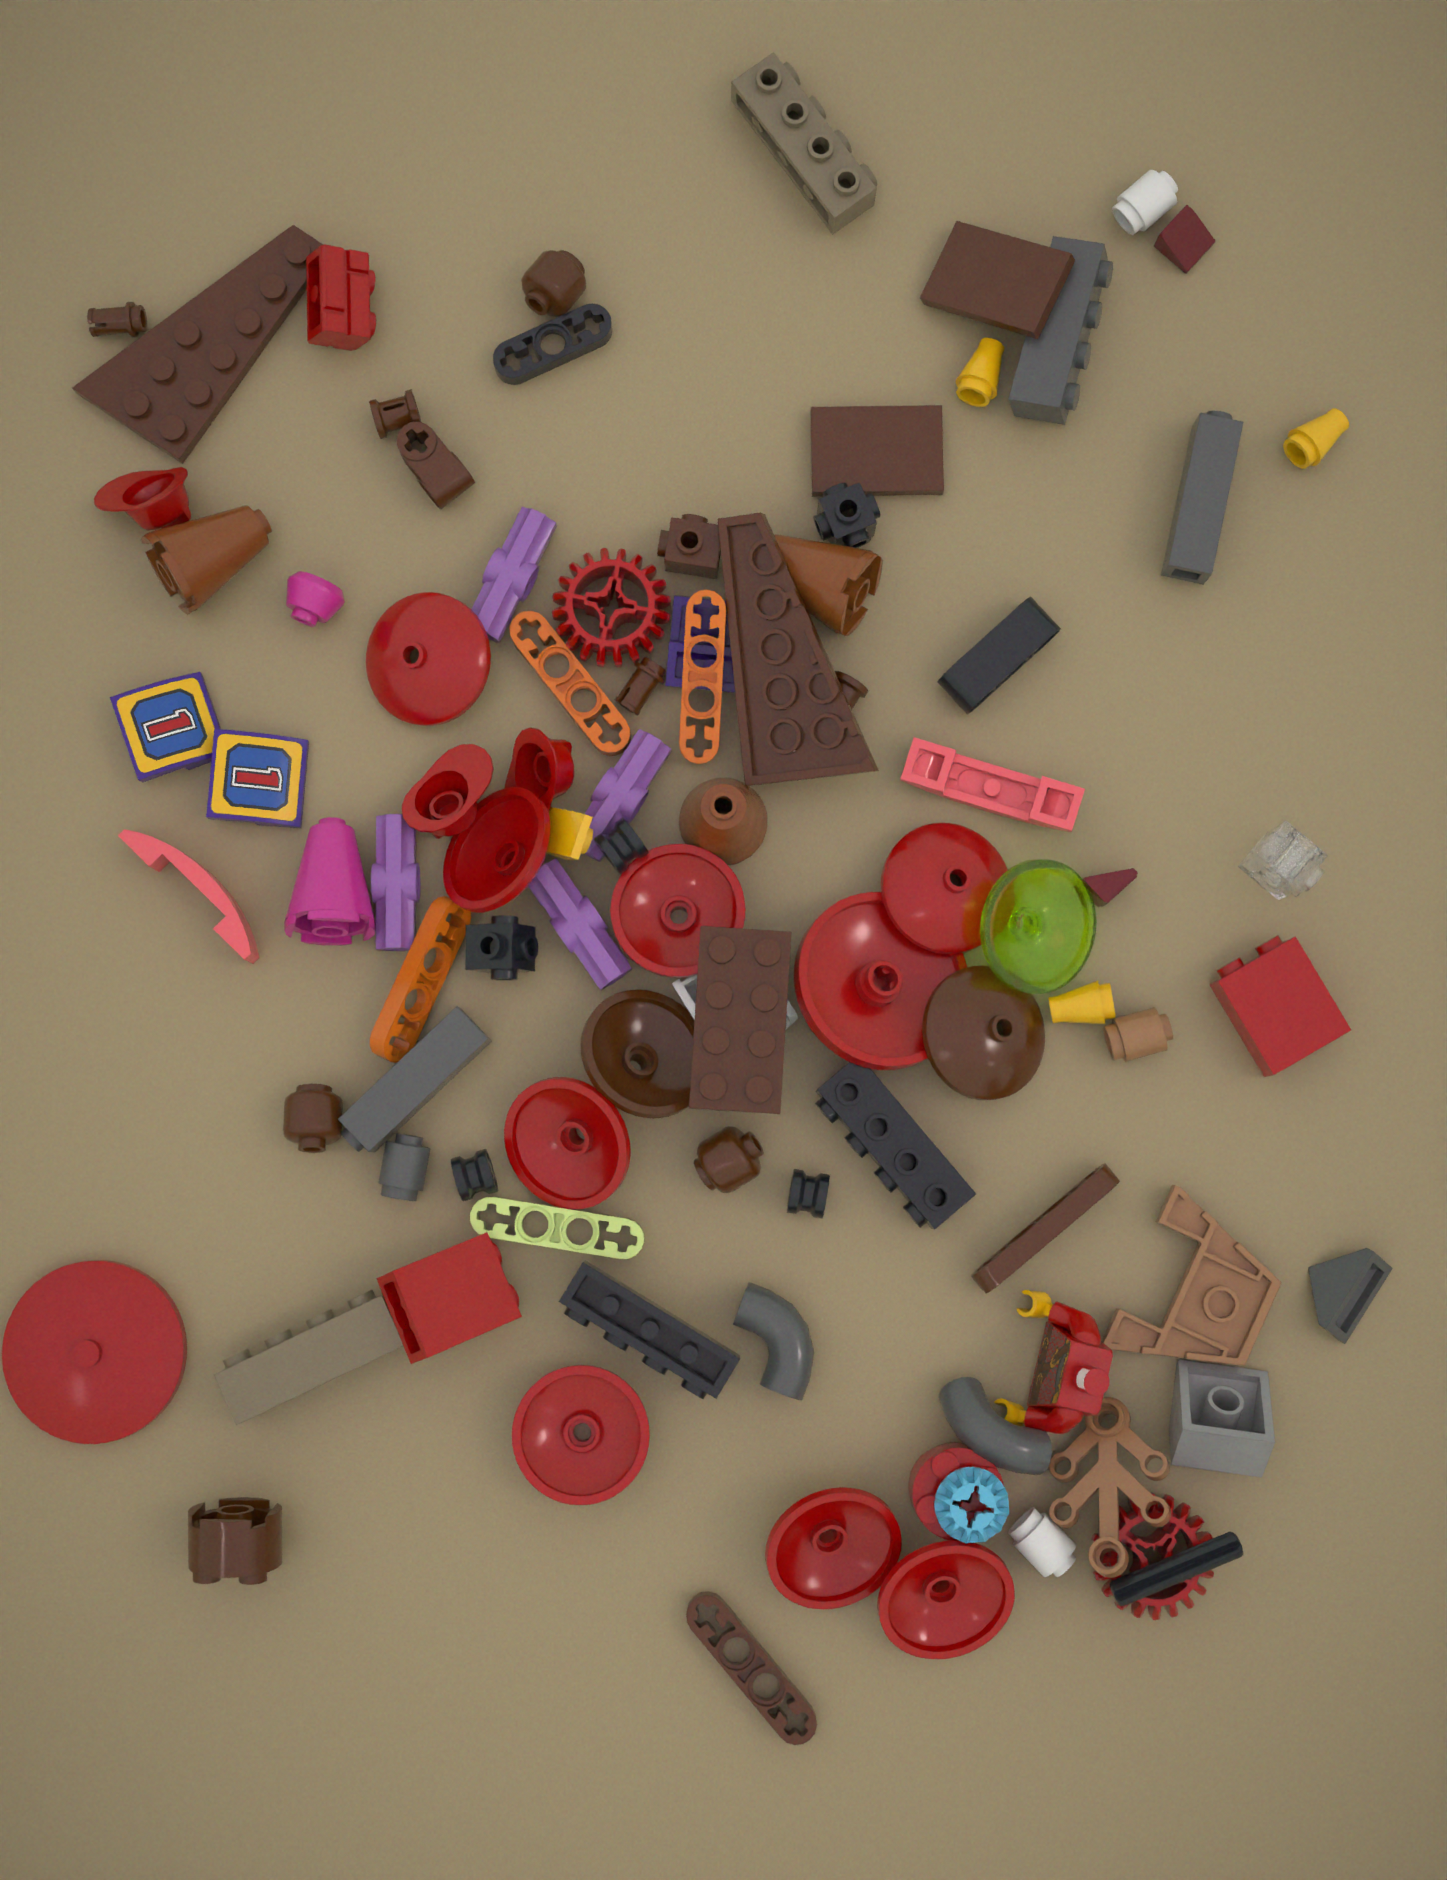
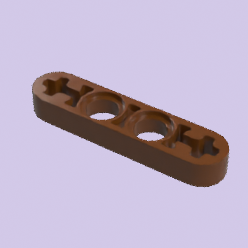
(1045, 1228)
(746, 1671)

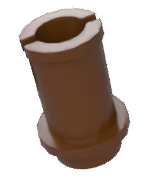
(118, 320)
(641, 685)

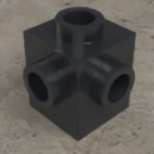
(843, 530)
(501, 948)

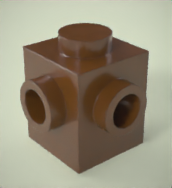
(691, 546)

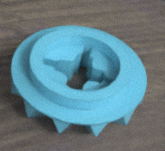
(958, 1487)

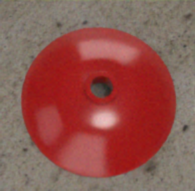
(450, 662)
(498, 851)
(668, 881)
(920, 892)
(552, 1156)
(574, 1468)
(838, 1564)
(945, 1599)

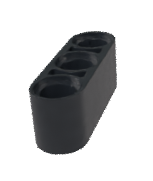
(999, 655)

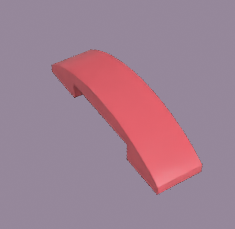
(992, 787)
(234, 926)

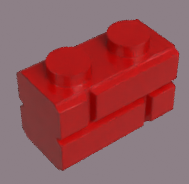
(339, 298)

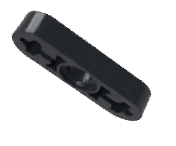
(547, 362)

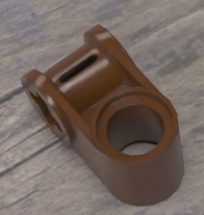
(436, 468)

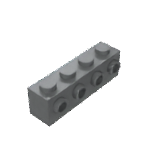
(1050, 365)

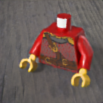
(1068, 1371)

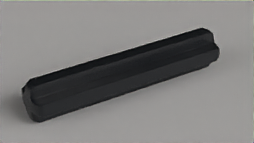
(1176, 1568)

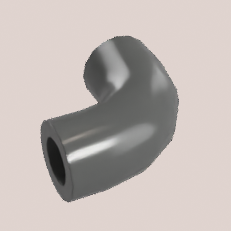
(786, 1338)
(990, 1435)

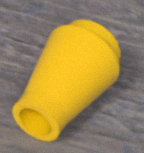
(981, 374)
(1312, 440)
(1084, 1004)

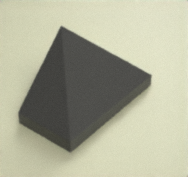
(1346, 1289)

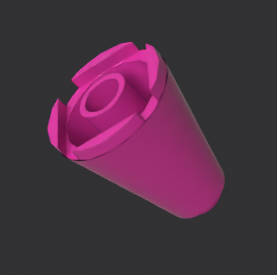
(330, 888)

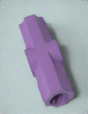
(512, 571)
(625, 786)
(395, 883)
(579, 925)

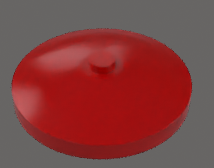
(867, 984)
(94, 1351)

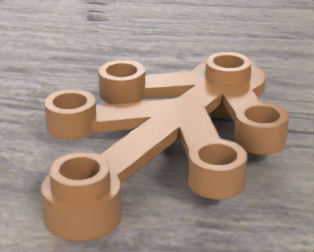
(1107, 1477)

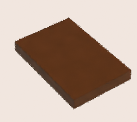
(997, 279)
(880, 447)

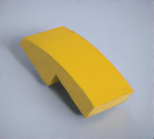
(569, 833)

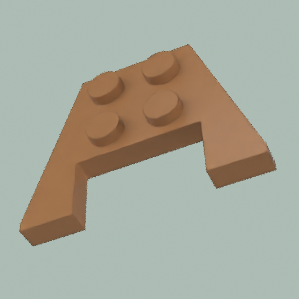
(1216, 1303)

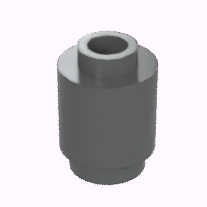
(404, 1167)

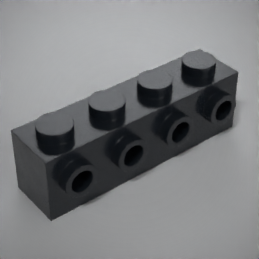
(895, 1143)
(650, 1329)

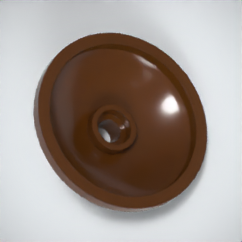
(644, 1030)
(964, 1038)

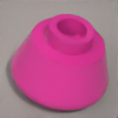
(312, 598)

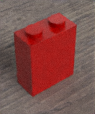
(1279, 1005)
(449, 1297)

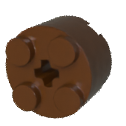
(234, 1540)

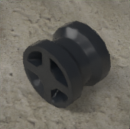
(621, 845)
(474, 1175)
(808, 1193)

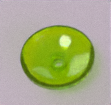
(1055, 928)

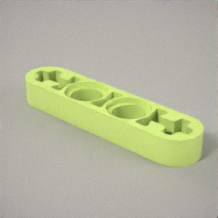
(558, 1222)

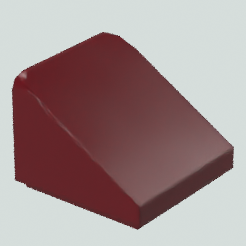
(1184, 239)
(1108, 885)

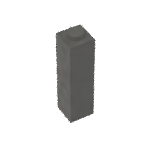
(1202, 497)
(413, 1081)

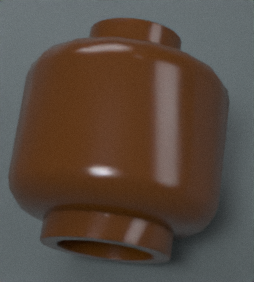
(553, 283)
(312, 1117)
(728, 1159)

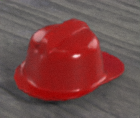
(149, 497)
(541, 765)
(449, 792)

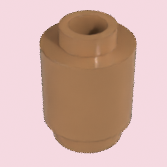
(1138, 1035)

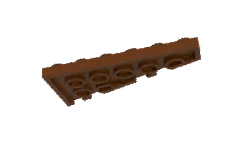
(192, 362)
(785, 687)

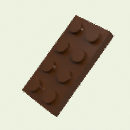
(740, 1020)

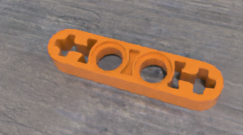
(698, 676)
(567, 685)
(415, 976)

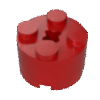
(929, 1473)

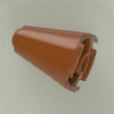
(206, 552)
(832, 579)
(728, 835)

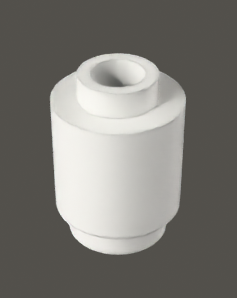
(1145, 201)
(1043, 1543)

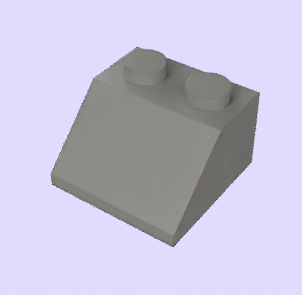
(1221, 1418)

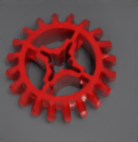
(616, 570)
(1165, 1540)

